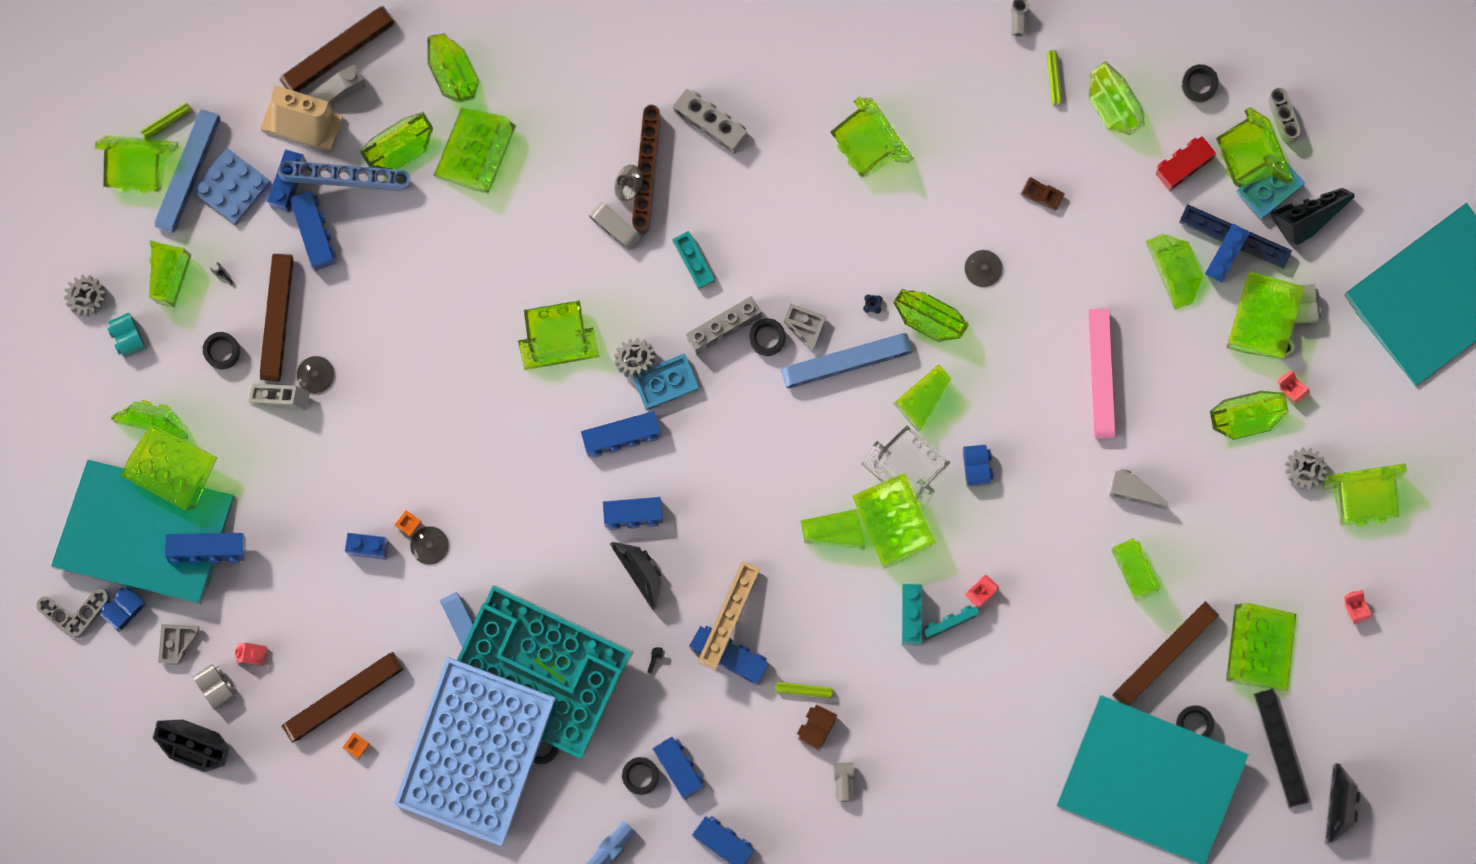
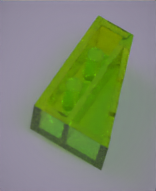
(167, 272)
(922, 397)
(834, 529)
(1136, 569)

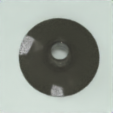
(628, 183)
(982, 277)
(322, 380)
(434, 553)

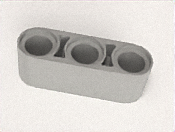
(1284, 107)
(615, 226)

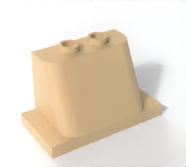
(302, 119)

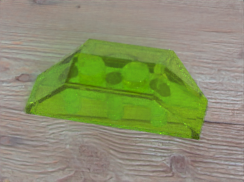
(451, 68)
(1115, 100)
(398, 143)
(1176, 268)
(930, 316)
(144, 413)
(1248, 414)

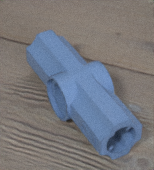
(613, 845)

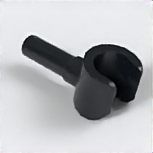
(220, 271)
(655, 653)

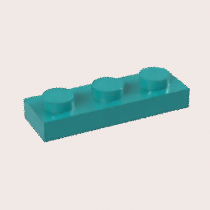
(693, 260)
(950, 621)

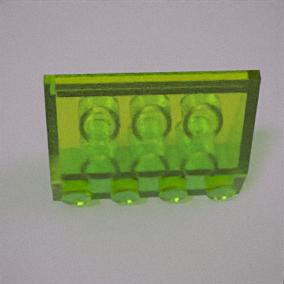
(475, 149)
(1265, 316)
(169, 467)
(894, 520)
(1261, 646)

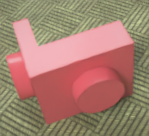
(1292, 387)
(982, 591)
(1357, 607)
(250, 653)

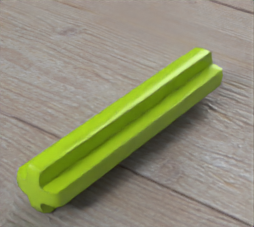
(1054, 78)
(166, 120)
(805, 690)

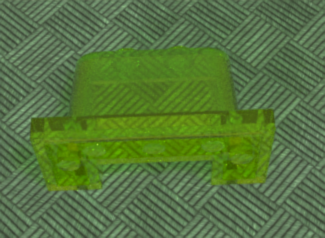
(869, 139)
(1253, 151)
(134, 162)
(556, 336)
(1366, 494)

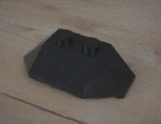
(640, 570)
(191, 744)
(1341, 804)

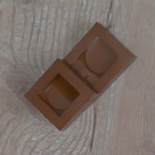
(1042, 194)

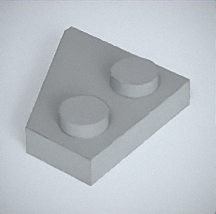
(805, 324)
(175, 642)

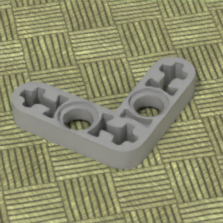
(70, 619)

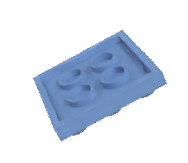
(231, 186)

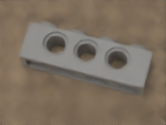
(731, 140)
(723, 325)

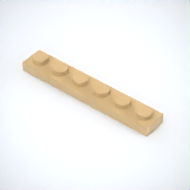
(728, 615)

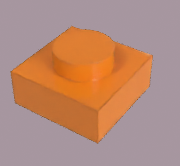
(408, 523)
(356, 745)

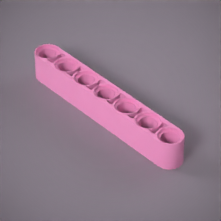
(1101, 373)

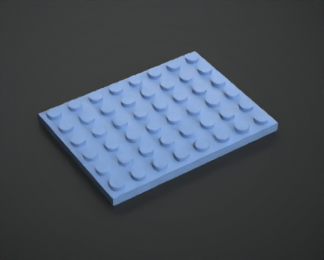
(475, 751)

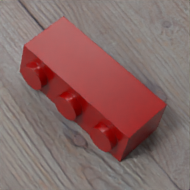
(1185, 162)

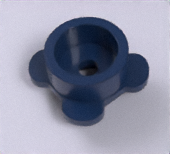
(872, 299)

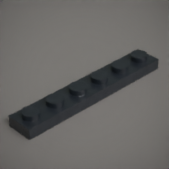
(1280, 748)

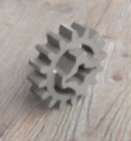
(78, 297)
(636, 354)
(1310, 475)

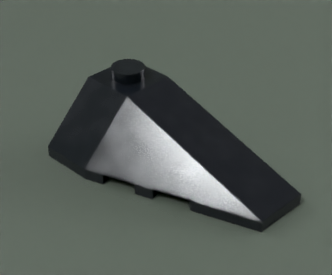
(1306, 219)

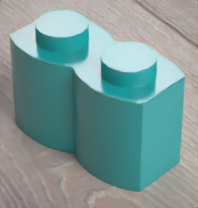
(126, 335)

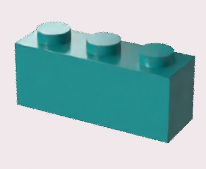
(911, 614)

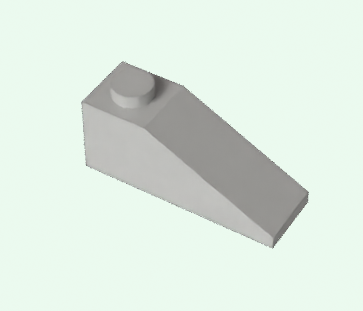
(340, 85)
(280, 396)
(1131, 488)

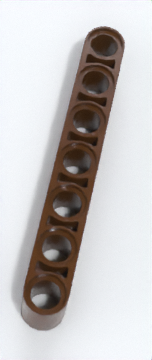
(337, 50)
(650, 161)
(276, 317)
(1165, 654)
(342, 697)

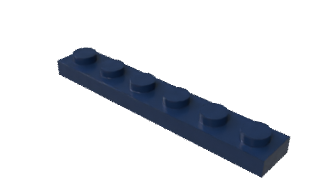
(1218, 229)

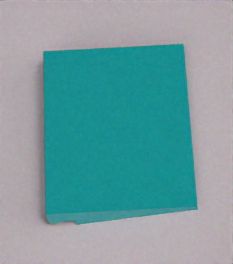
(1424, 297)
(121, 532)
(512, 634)
(1152, 780)

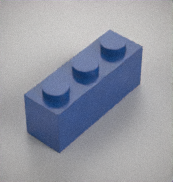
(282, 190)
(1227, 252)
(632, 513)
(679, 767)
(723, 841)

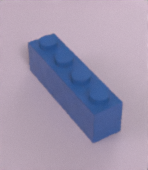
(312, 230)
(621, 434)
(205, 548)
(734, 658)

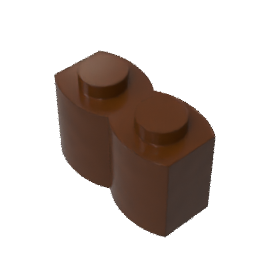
(817, 727)

